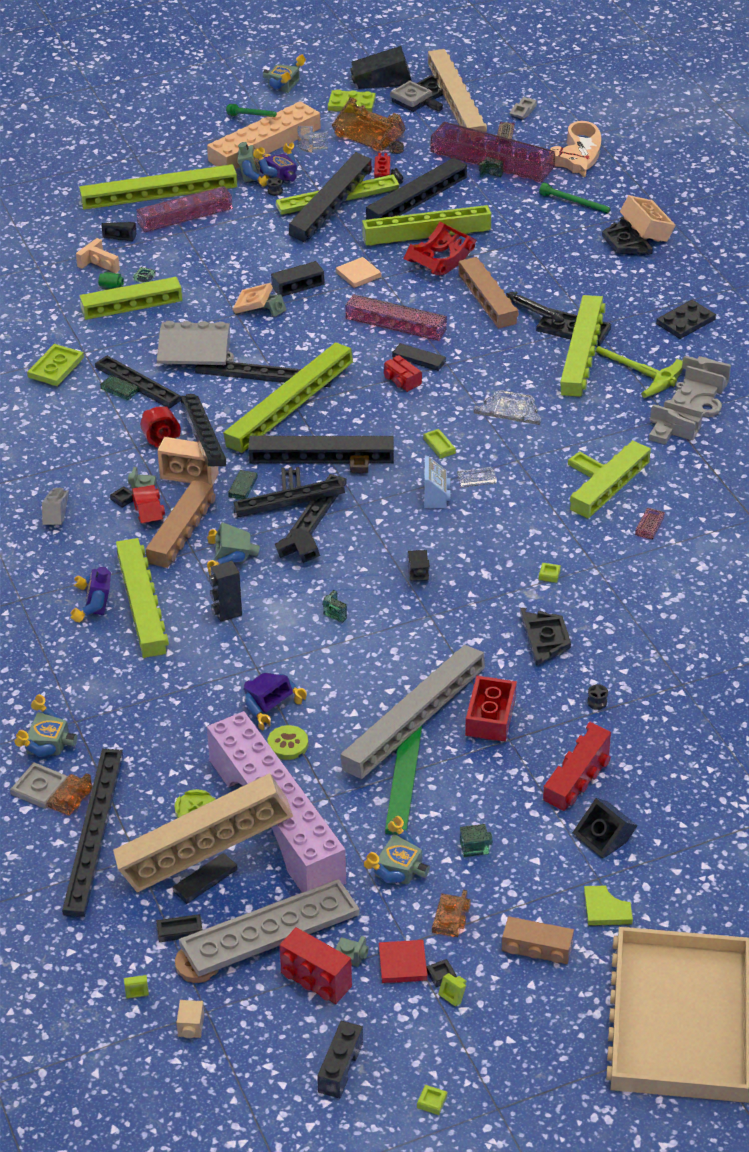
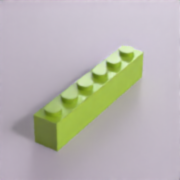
(130, 298)
(610, 479)

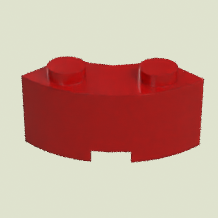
(147, 503)

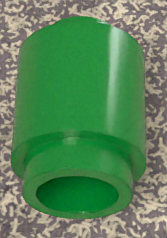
(110, 280)

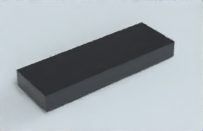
(419, 356)
(204, 878)

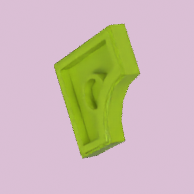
(604, 908)

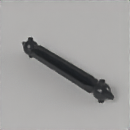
(535, 307)

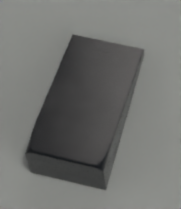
(119, 230)

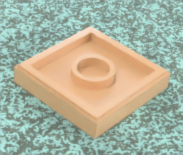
(358, 272)
(252, 298)

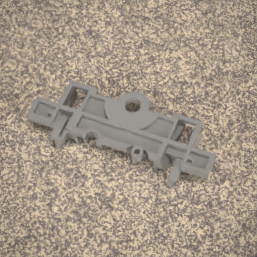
(685, 410)

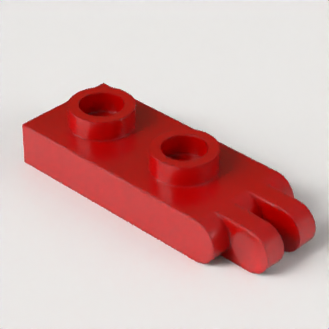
(382, 166)

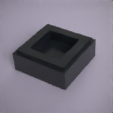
(122, 497)
(438, 970)

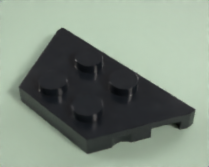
(626, 239)
(545, 634)

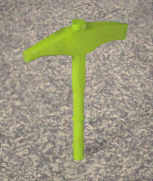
(662, 379)

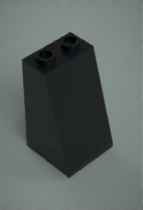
(381, 69)

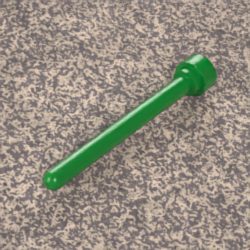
(233, 110)
(546, 189)

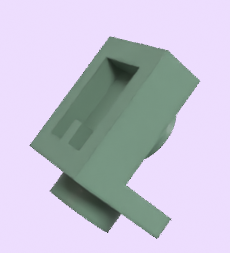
(275, 304)
(140, 480)
(353, 949)

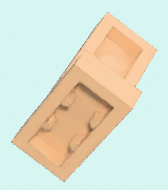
(95, 254)

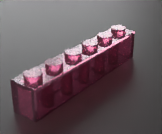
(184, 209)
(396, 317)

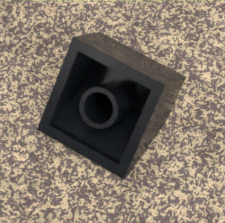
(604, 828)

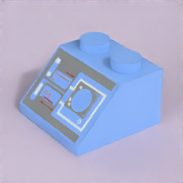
(436, 485)

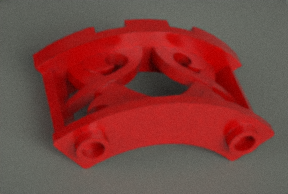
(424, 252)

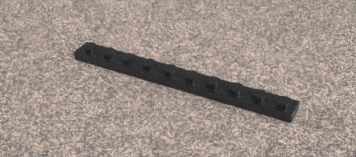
(203, 431)
(92, 833)

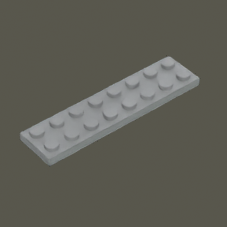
(267, 927)

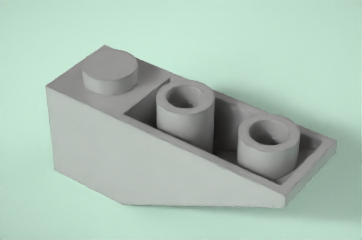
(54, 506)

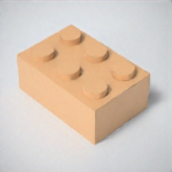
(647, 218)
(184, 462)

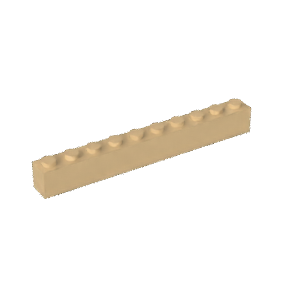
(455, 91)

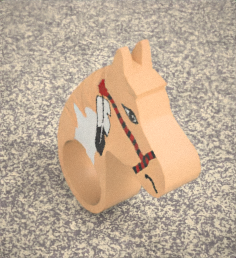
(581, 151)

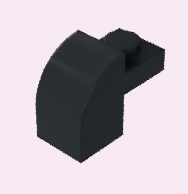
(299, 541)
(418, 565)

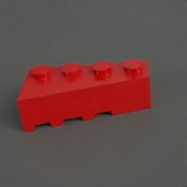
(578, 767)

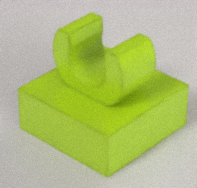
(452, 989)

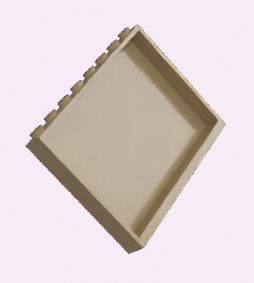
(680, 1014)

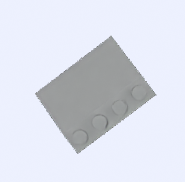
(193, 343)

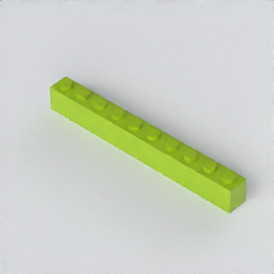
(157, 186)
(288, 396)

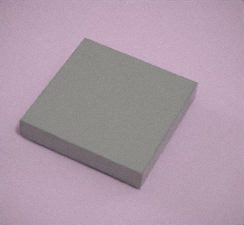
(411, 93)
(37, 785)

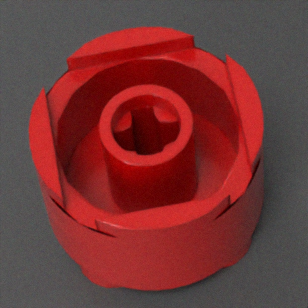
(159, 423)

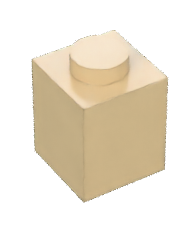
(190, 1019)

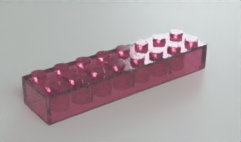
(474, 146)

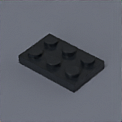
(686, 319)

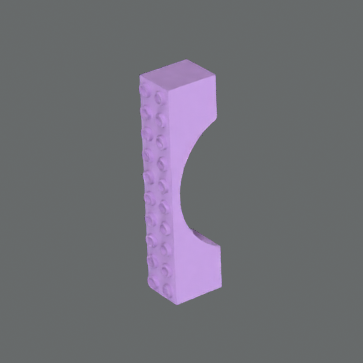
(306, 841)

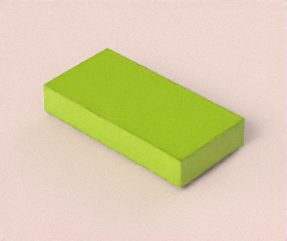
(439, 443)
(584, 464)

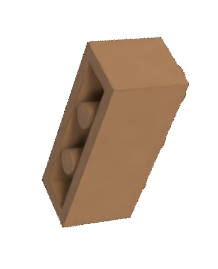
(537, 940)

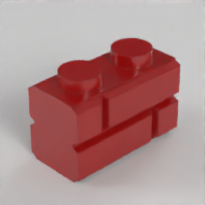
(402, 373)

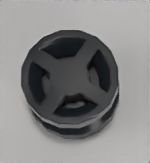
(274, 186)
(597, 697)

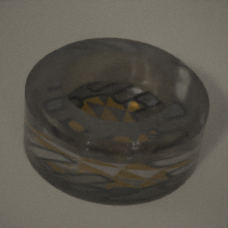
(396, 147)

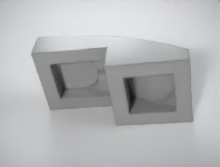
(523, 108)

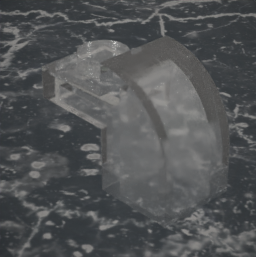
(308, 140)

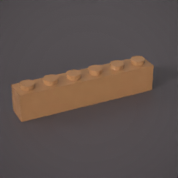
(488, 292)
(180, 524)

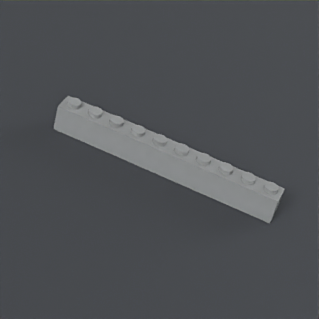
(412, 711)

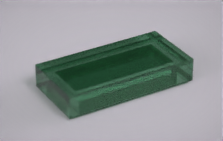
(119, 387)
(242, 484)

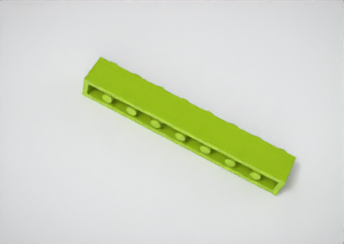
(423, 224)
(582, 346)
(141, 598)

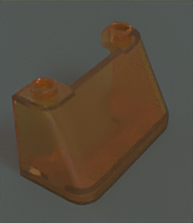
(367, 127)

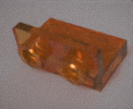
(70, 794)
(450, 914)

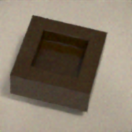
(359, 464)

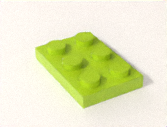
(339, 98)
(55, 364)

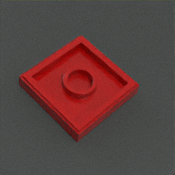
(402, 961)

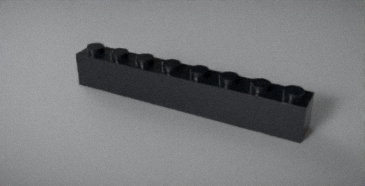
(418, 190)
(330, 197)
(319, 449)

